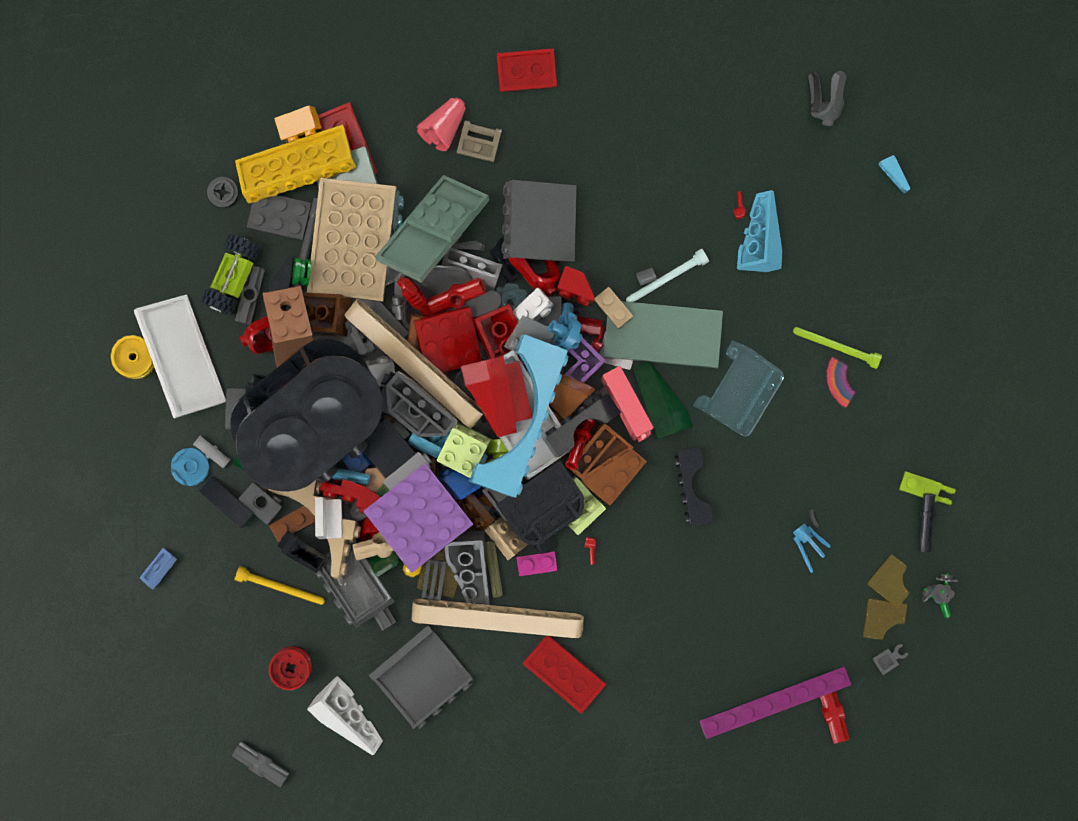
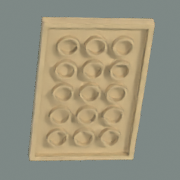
(348, 233)

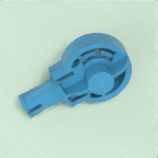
(567, 330)

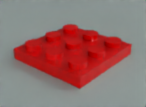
(448, 339)

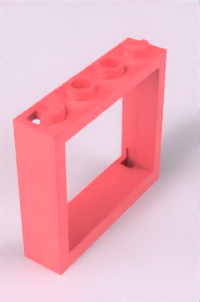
(627, 402)

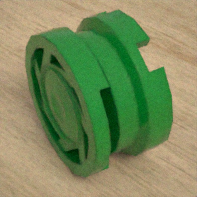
(299, 269)

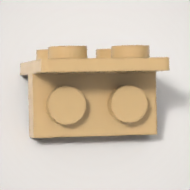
(505, 538)

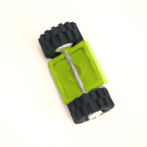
(231, 274)

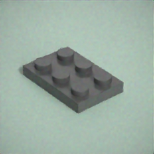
(280, 216)

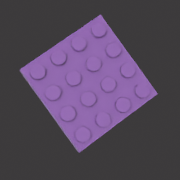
(418, 517)

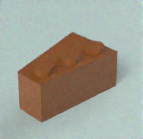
(600, 450)

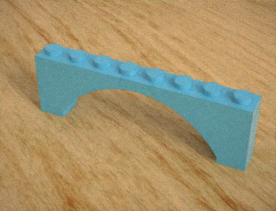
(544, 366)

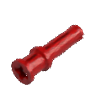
(582, 436)

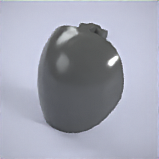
(435, 283)

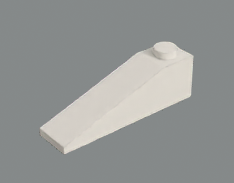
(340, 712)

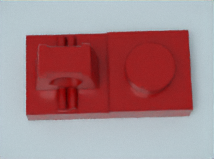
(590, 325)

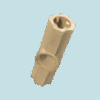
(372, 547)

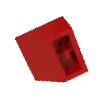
(575, 285)

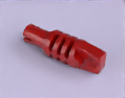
(414, 296)

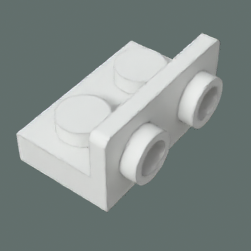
(534, 306)

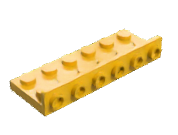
(295, 164)

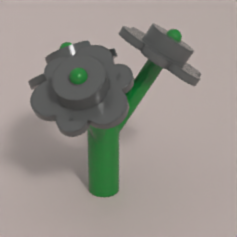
(941, 593)

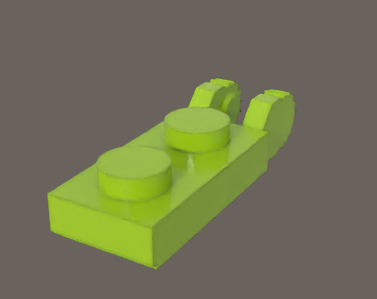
(918, 485)

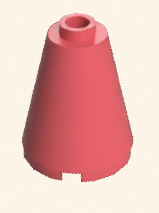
(442, 124)

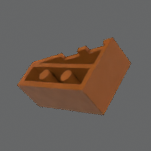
(614, 477)

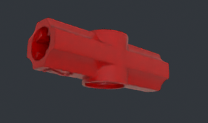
(464, 292)
(834, 717)

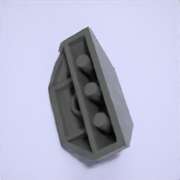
(417, 408)

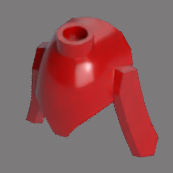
(544, 281)
(256, 337)

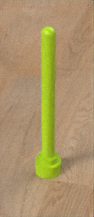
(872, 359)

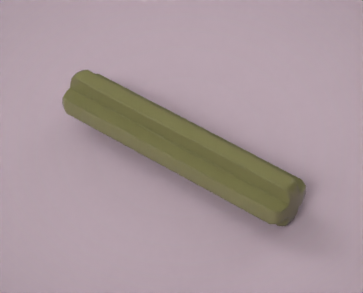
(493, 569)

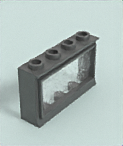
(358, 592)

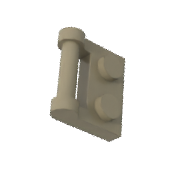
(477, 147)

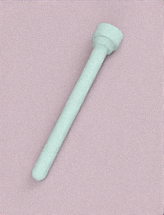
(698, 259)

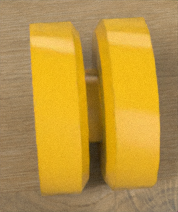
(122, 354)

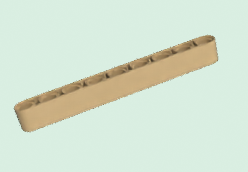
(414, 363)
(497, 618)

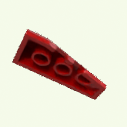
(495, 329)
(491, 389)

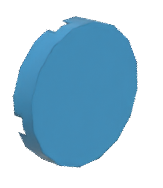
(190, 466)

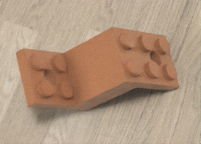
(288, 328)

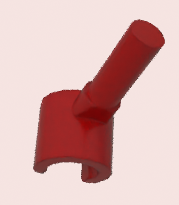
(739, 212)
(595, 344)
(591, 543)

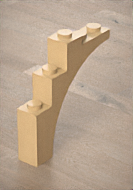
(339, 546)

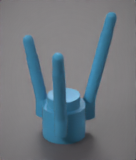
(803, 534)

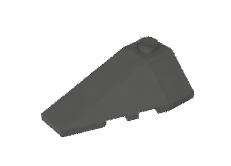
(469, 564)

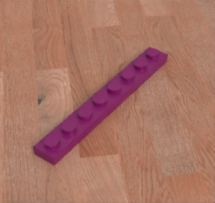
(775, 702)

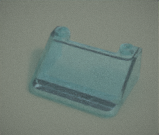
(743, 391)

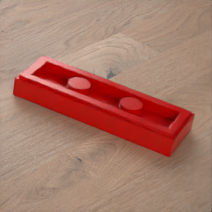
(518, 392)

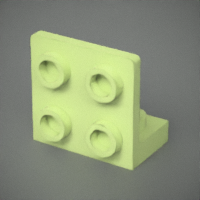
(463, 449)
(591, 510)

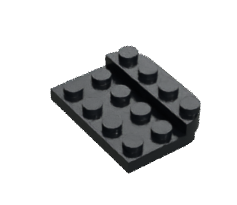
(543, 505)

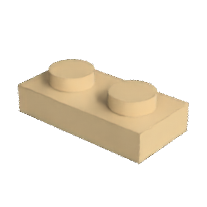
(613, 307)

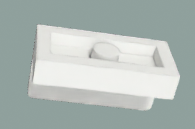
(328, 518)

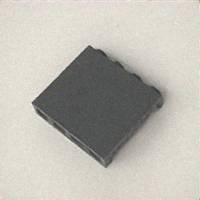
(539, 221)
(422, 677)

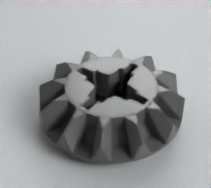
(216, 185)

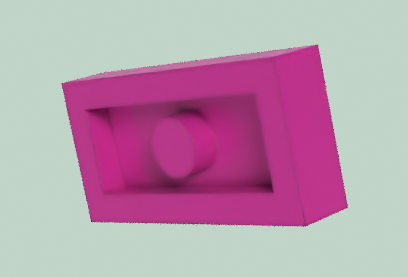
(536, 563)

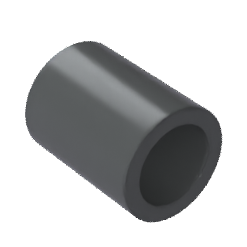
(646, 276)

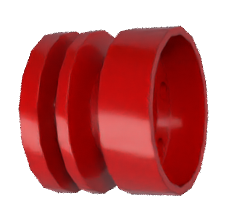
(286, 678)

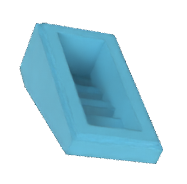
(893, 170)

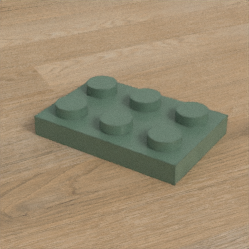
(440, 217)

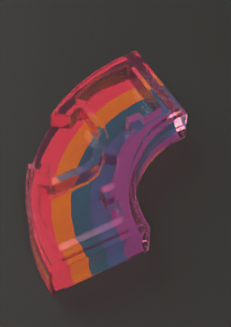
(838, 382)

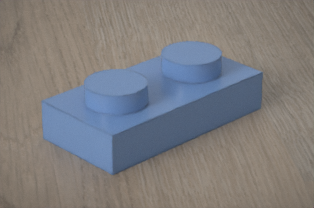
(158, 568)

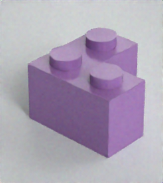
(587, 362)

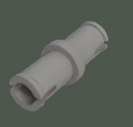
(211, 451)

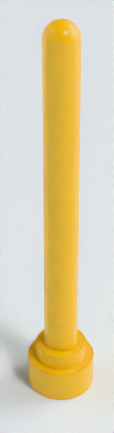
(244, 575)

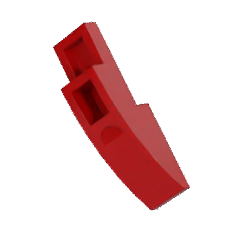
(351, 491)

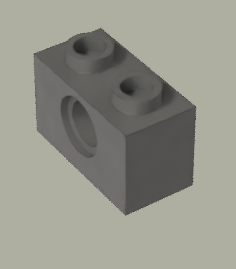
(267, 513)

